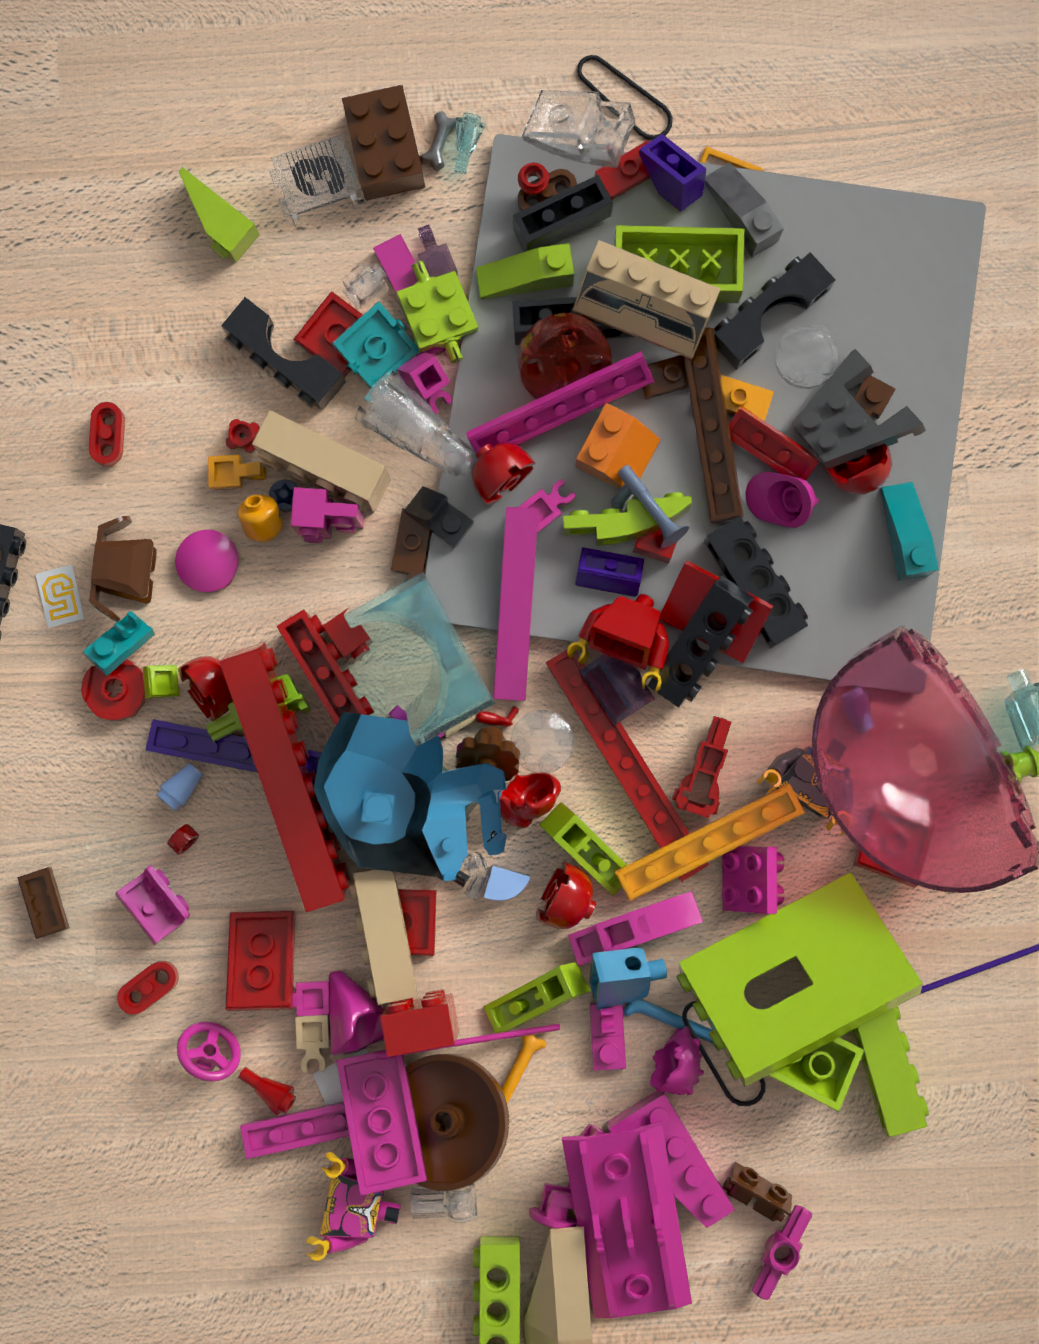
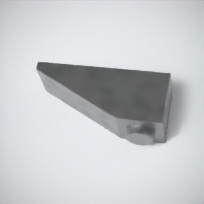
(744, 208)

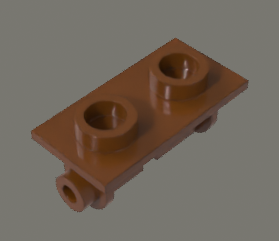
(772, 1199)

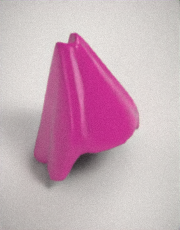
(353, 1015)

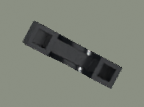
(801, 286)
(313, 377)

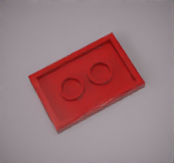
(687, 595)
(260, 961)

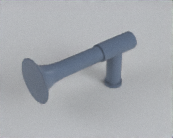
(633, 485)

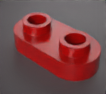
(106, 435)
(148, 986)

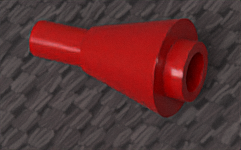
(274, 1094)

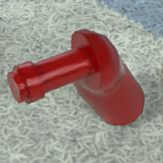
(495, 720)

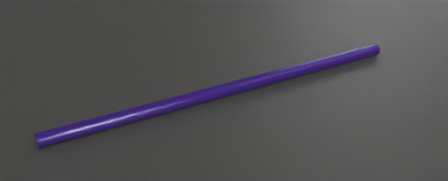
(980, 968)

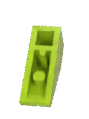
(225, 226)
(527, 272)
(584, 846)
(537, 997)

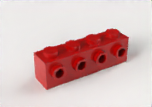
(321, 666)

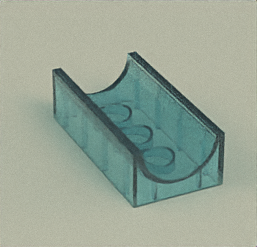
(454, 685)

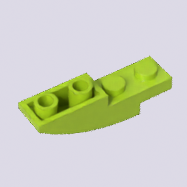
(616, 527)

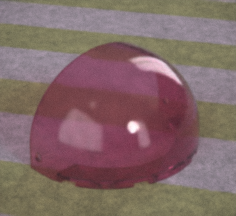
(919, 771)

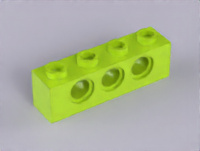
(500, 1253)

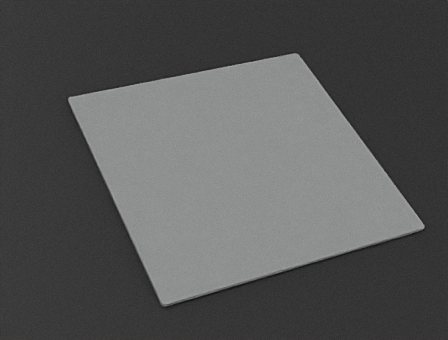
(897, 298)

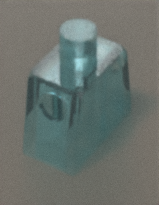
(1023, 708)

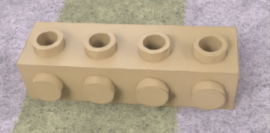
(385, 936)

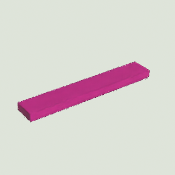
(564, 404)
(516, 603)

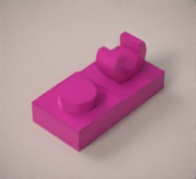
(607, 1038)

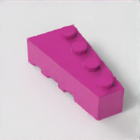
(690, 1174)

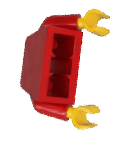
(628, 633)

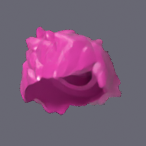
(677, 1064)

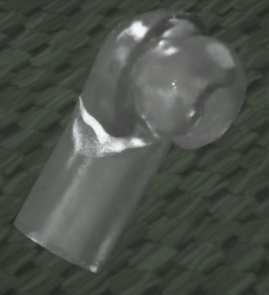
(478, 872)

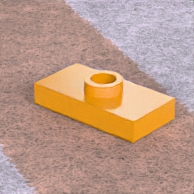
(747, 395)

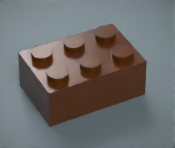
(383, 142)

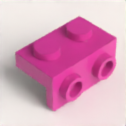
(154, 904)

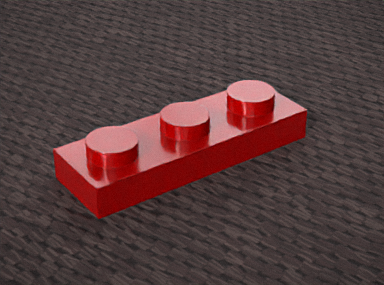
(771, 445)

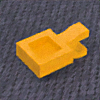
(229, 472)

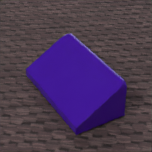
(609, 572)

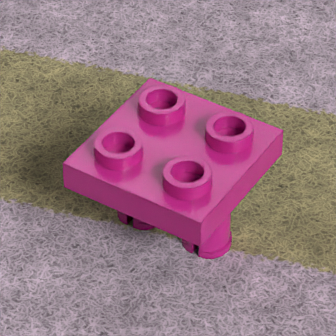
(751, 880)

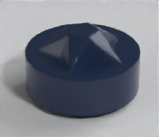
(282, 492)

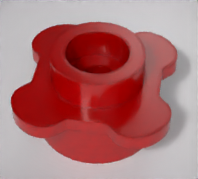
(236, 429)

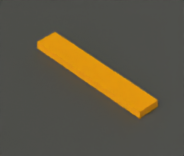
(709, 842)

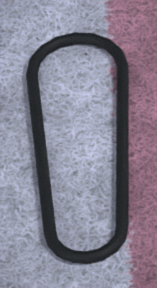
(630, 82)
(713, 1069)

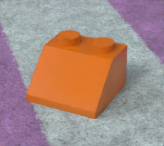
(614, 443)

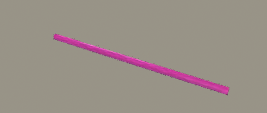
(491, 1037)

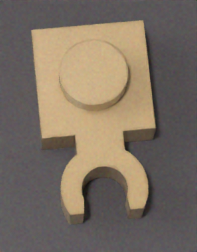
(312, 1035)

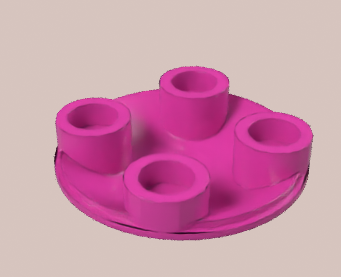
(207, 561)

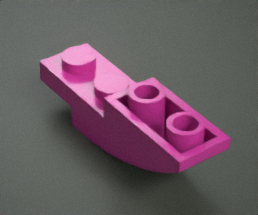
(636, 927)

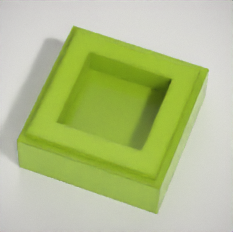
(161, 681)

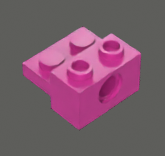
(316, 515)

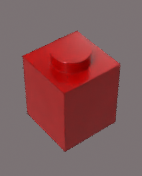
(350, 641)

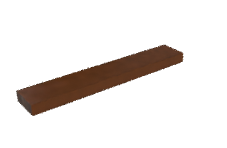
(713, 431)

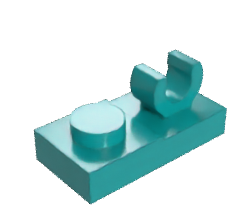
(118, 643)

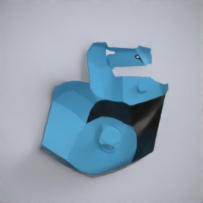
(396, 803)

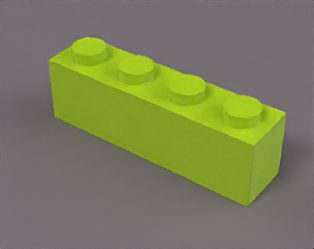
(891, 1075)

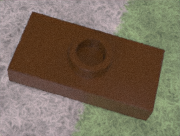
(668, 377)
(410, 545)
(43, 902)

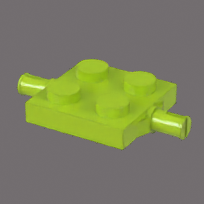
(437, 311)

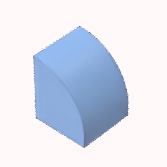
(505, 884)

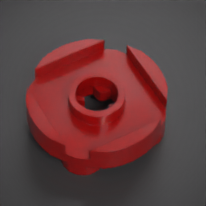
(124, 704)

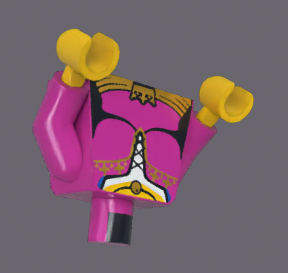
(347, 1215)

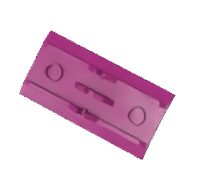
(628, 1220)

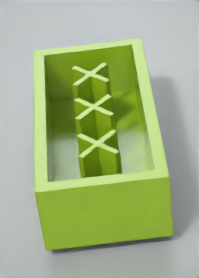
(701, 253)

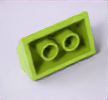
(823, 1072)

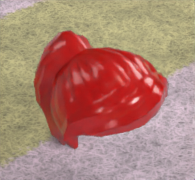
(528, 798)

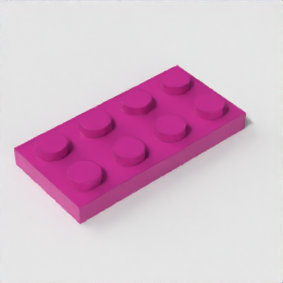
(381, 1122)

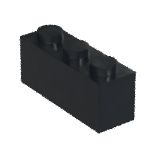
(563, 214)

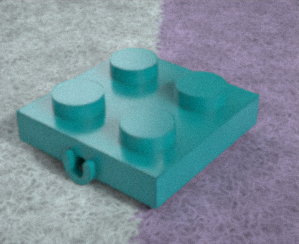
(375, 345)

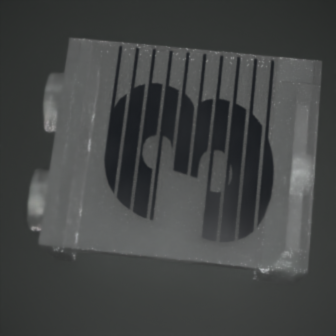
(315, 177)

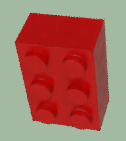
(420, 1023)

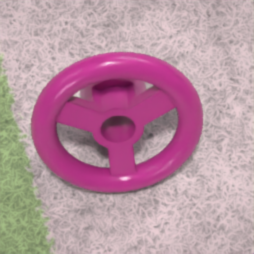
(201, 1065)

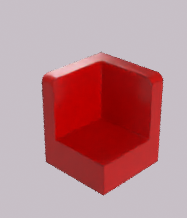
(651, 547)

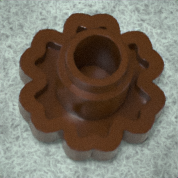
(491, 748)

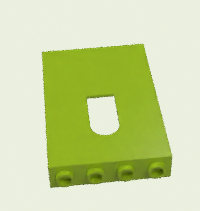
(844, 952)

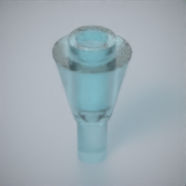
(468, 132)

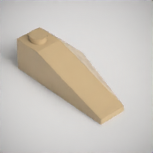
(560, 1295)

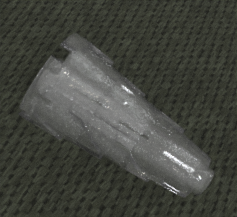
(410, 424)

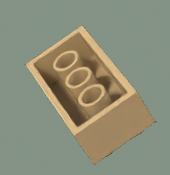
(321, 461)

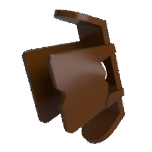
(121, 567)

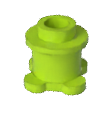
(1024, 762)

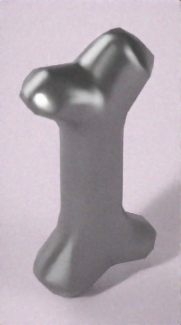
(434, 155)

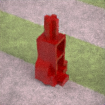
(708, 761)

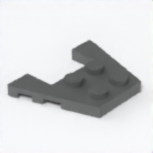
(837, 424)

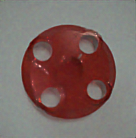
(560, 356)

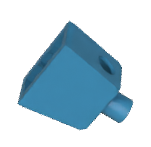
(623, 976)

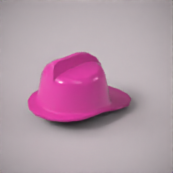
(780, 499)

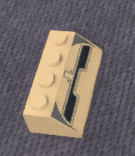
(645, 299)

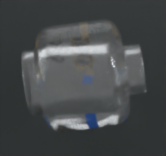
(365, 285)

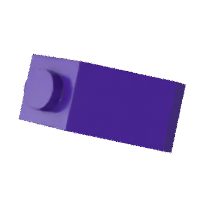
(673, 172)

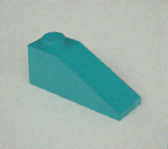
(908, 532)

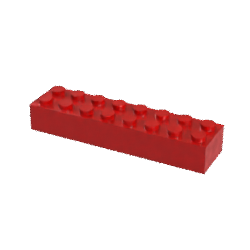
(285, 775)

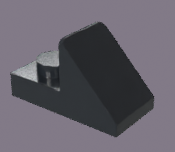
(439, 516)

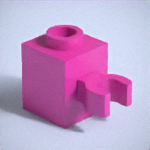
(426, 378)

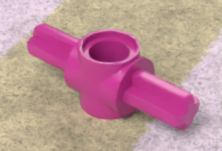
(774, 1267)

